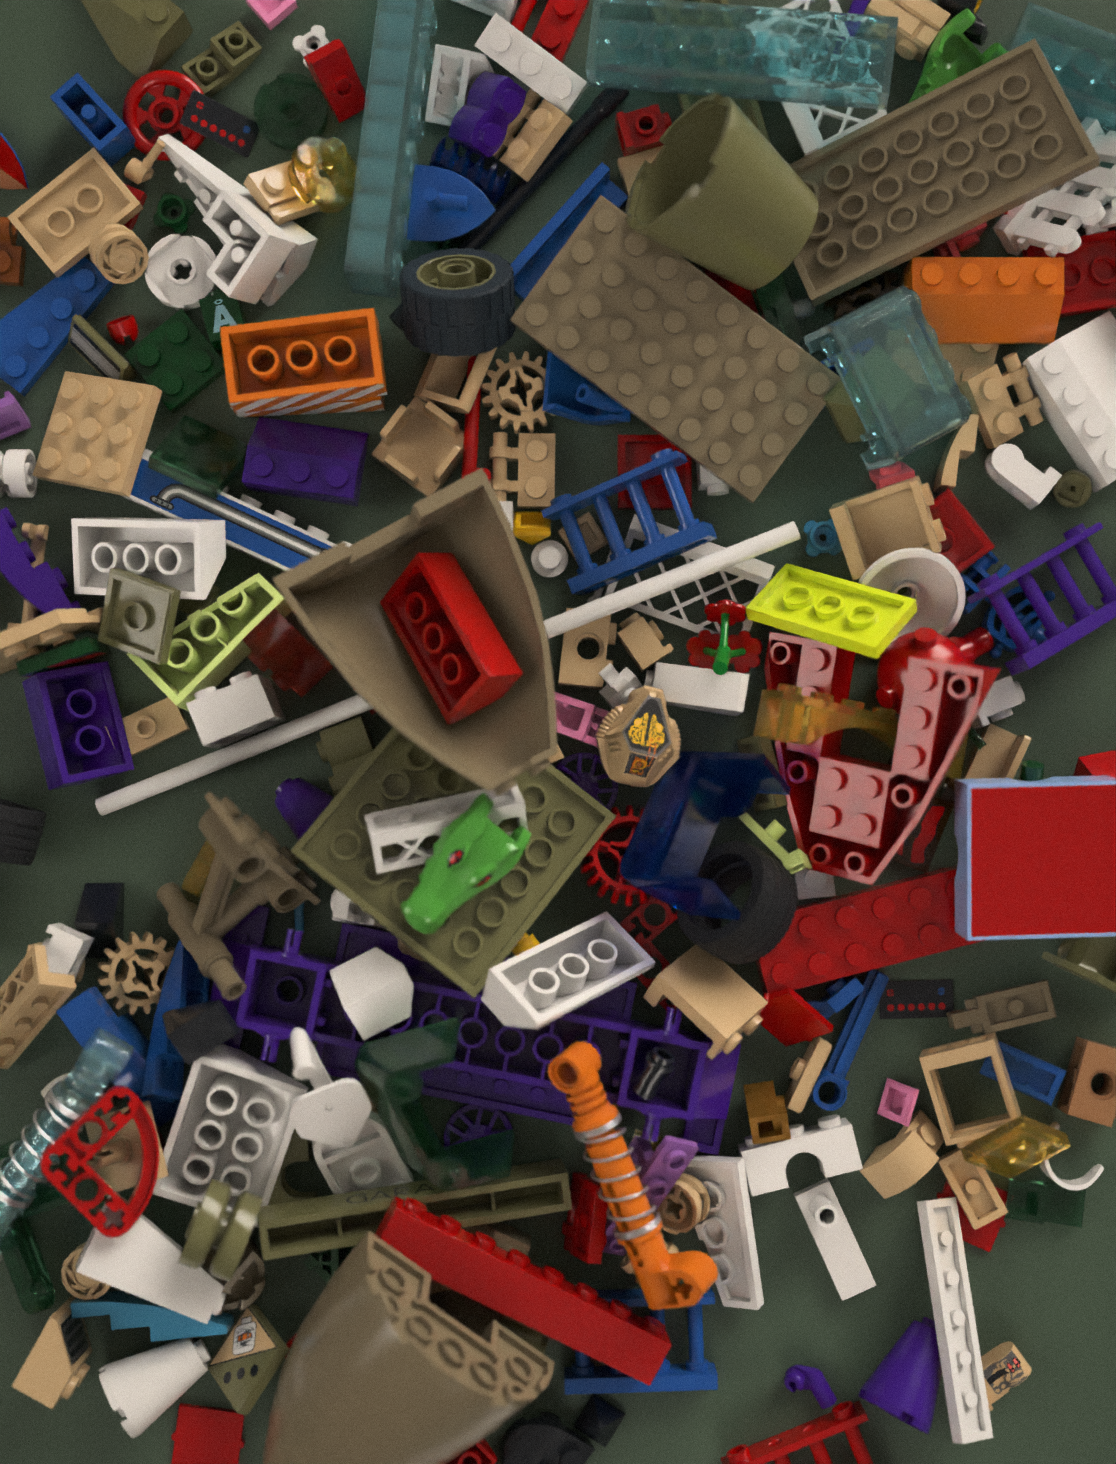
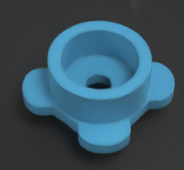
(815, 545)

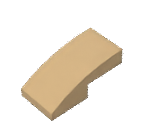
(960, 446)

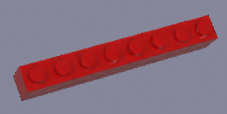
(526, 1291)

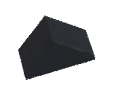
(101, 916)
(199, 1028)

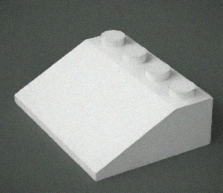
(1079, 395)
(229, 1128)

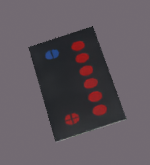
(220, 123)
(916, 999)

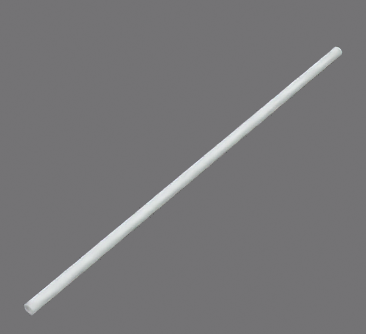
(356, 705)

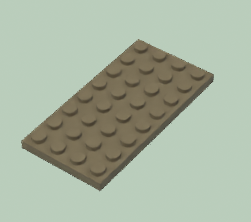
(938, 169)
(675, 350)

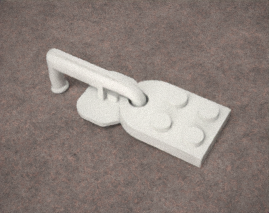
(345, 1134)

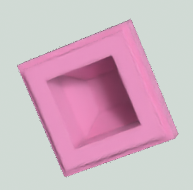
(898, 1102)

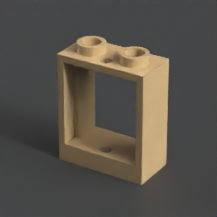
(961, 1052)

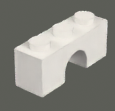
(531, 64)
(829, 1140)

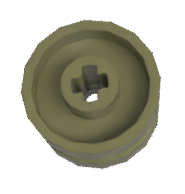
(220, 1230)

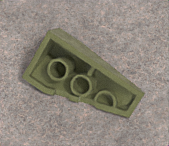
(140, 31)

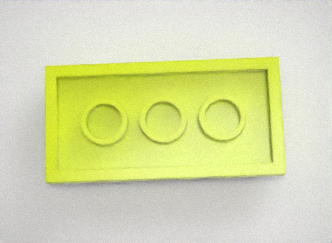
(832, 610)

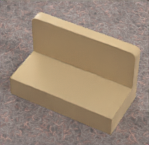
(1000, 755)

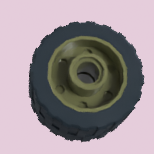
(457, 302)

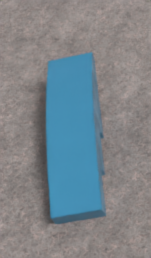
(134, 1312)

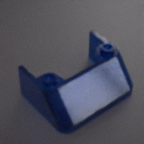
(682, 823)

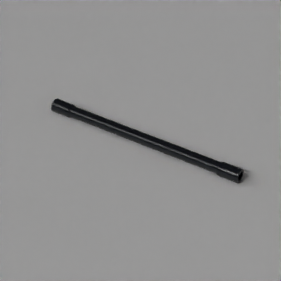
(599, 110)

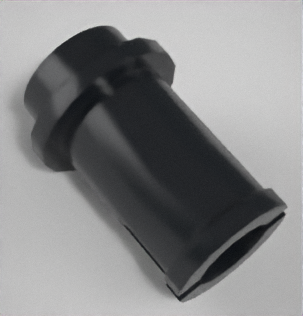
(658, 1064)

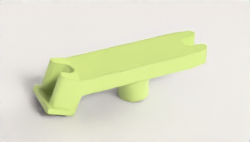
(769, 836)

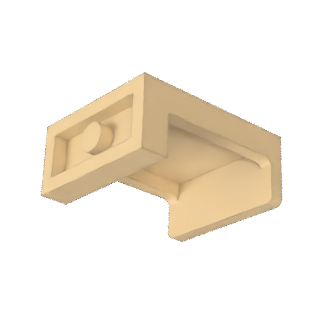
(886, 522)
(710, 997)

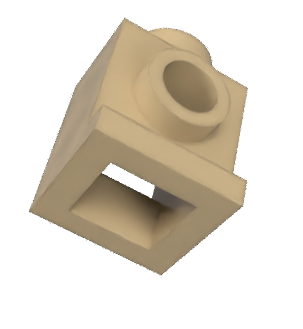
(642, 641)

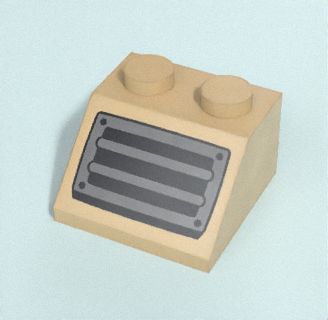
(57, 1359)

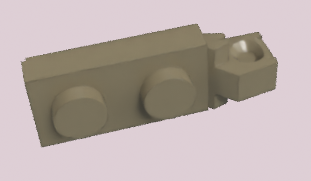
(1005, 1008)

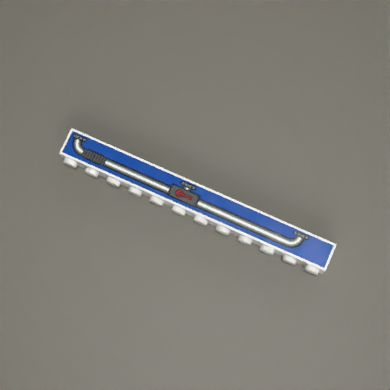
(247, 527)

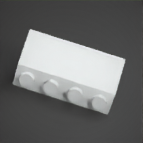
(166, 550)
(564, 973)

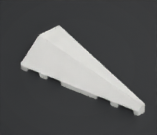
(206, 184)

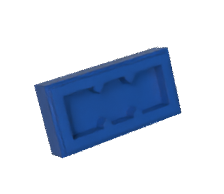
(1027, 1073)

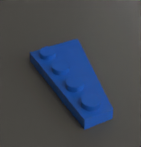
(41, 324)

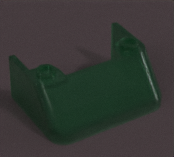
(394, 1082)

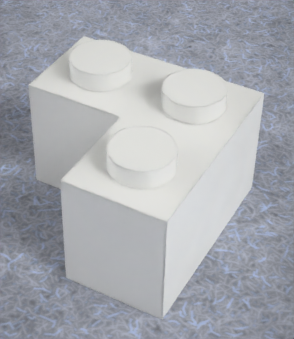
(252, 247)

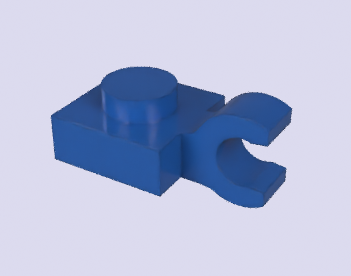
(838, 995)

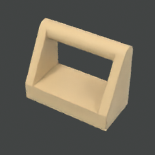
(444, 378)

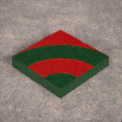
(63, 657)

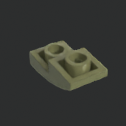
(224, 60)

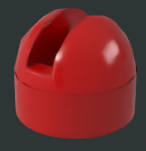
(123, 327)

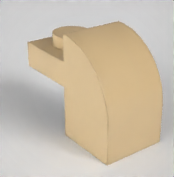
(905, 1158)

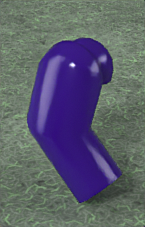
(810, 1379)

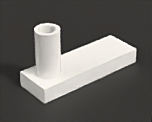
(834, 1239)

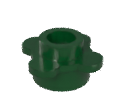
(169, 203)

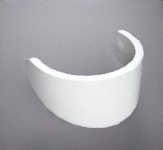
(1075, 1184)

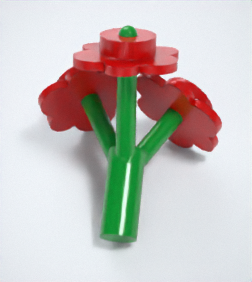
(718, 650)

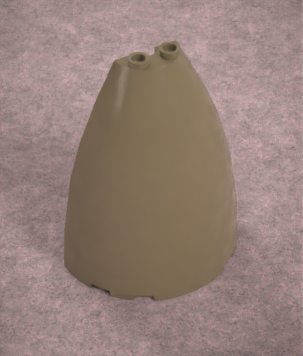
(341, 610)
(392, 1374)

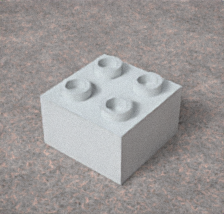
(235, 710)

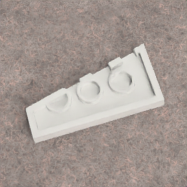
(729, 1229)

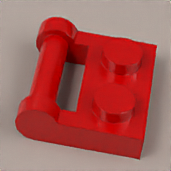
(556, 26)

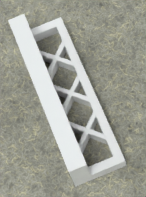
(428, 819)

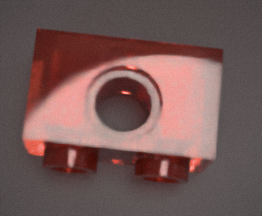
(287, 653)

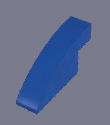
(92, 1011)

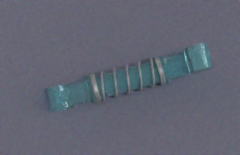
(98, 1063)

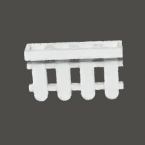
(1030, 221)

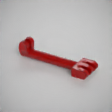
(471, 434)

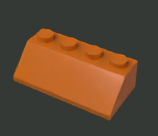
(989, 298)

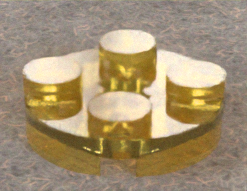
(331, 157)

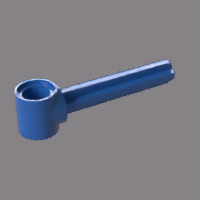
(849, 1041)

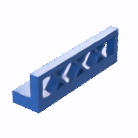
(545, 246)

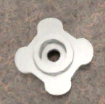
(304, 43)

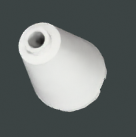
(152, 1381)

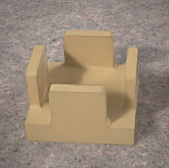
(421, 445)

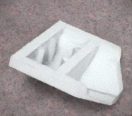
(451, 81)
(374, 991)

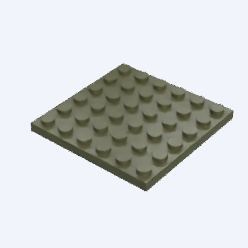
(490, 924)

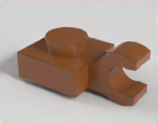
(11, 256)

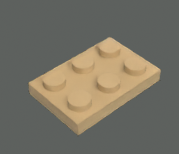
(71, 209)

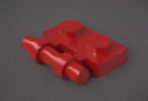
(586, 1221)

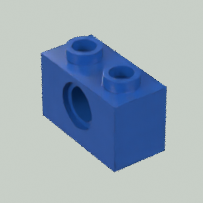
(93, 119)

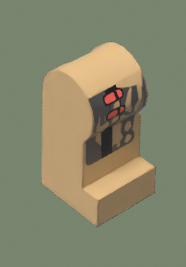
(1002, 1370)

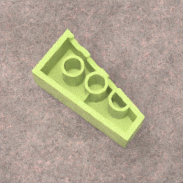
(211, 640)

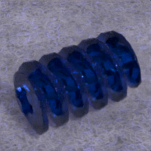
(486, 180)

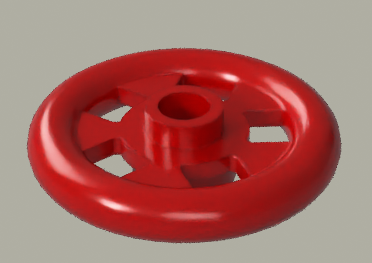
(155, 85)

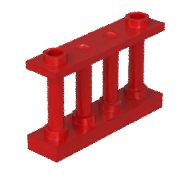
(844, 1417)

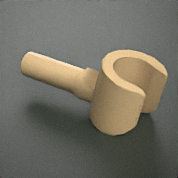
(142, 170)

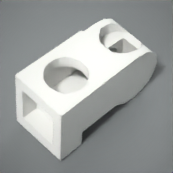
(1018, 476)

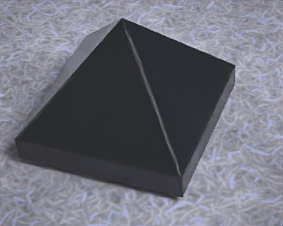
(599, 1420)

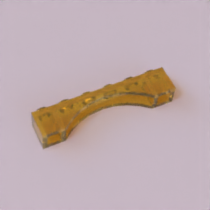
(801, 719)

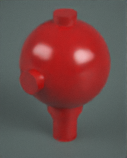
(924, 642)

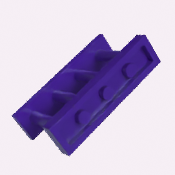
(1057, 634)

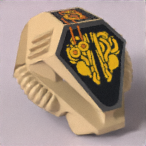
(638, 739)

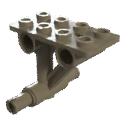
(265, 876)

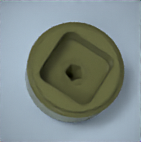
(1073, 488)

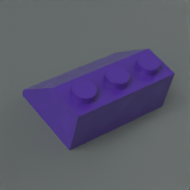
(305, 461)
(69, 724)

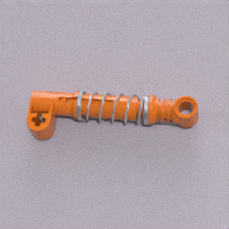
(635, 1219)

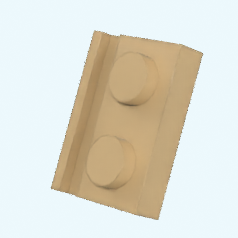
(276, 196)

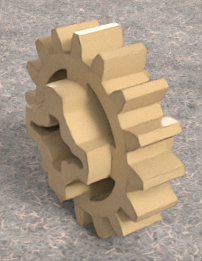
(507, 396)
(126, 980)

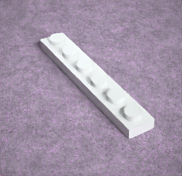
(954, 1320)

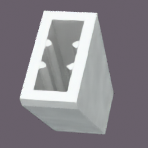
(700, 688)

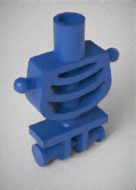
(999, 637)

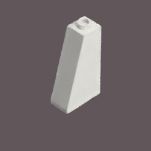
(148, 1267)

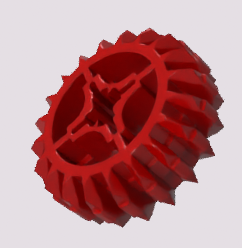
(612, 851)

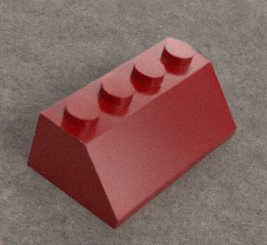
(449, 636)

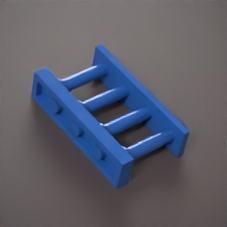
(657, 547)
(687, 1376)

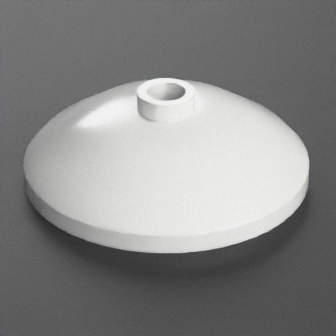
(929, 580)

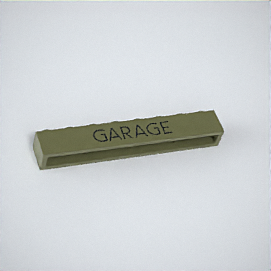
(346, 1217)

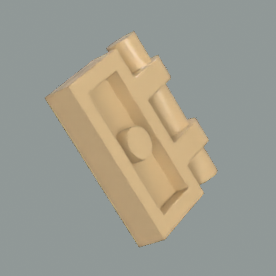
(535, 139)
(991, 401)
(535, 469)

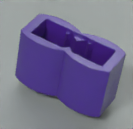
(490, 107)

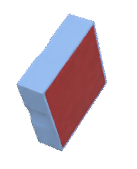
(1035, 858)

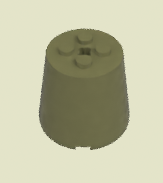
(723, 196)

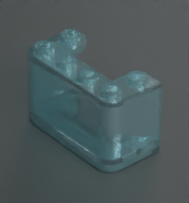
(893, 375)

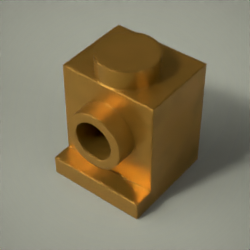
(766, 1113)

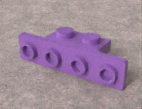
(658, 1171)

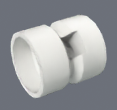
(17, 472)

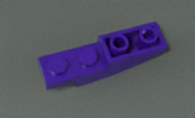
(37, 585)

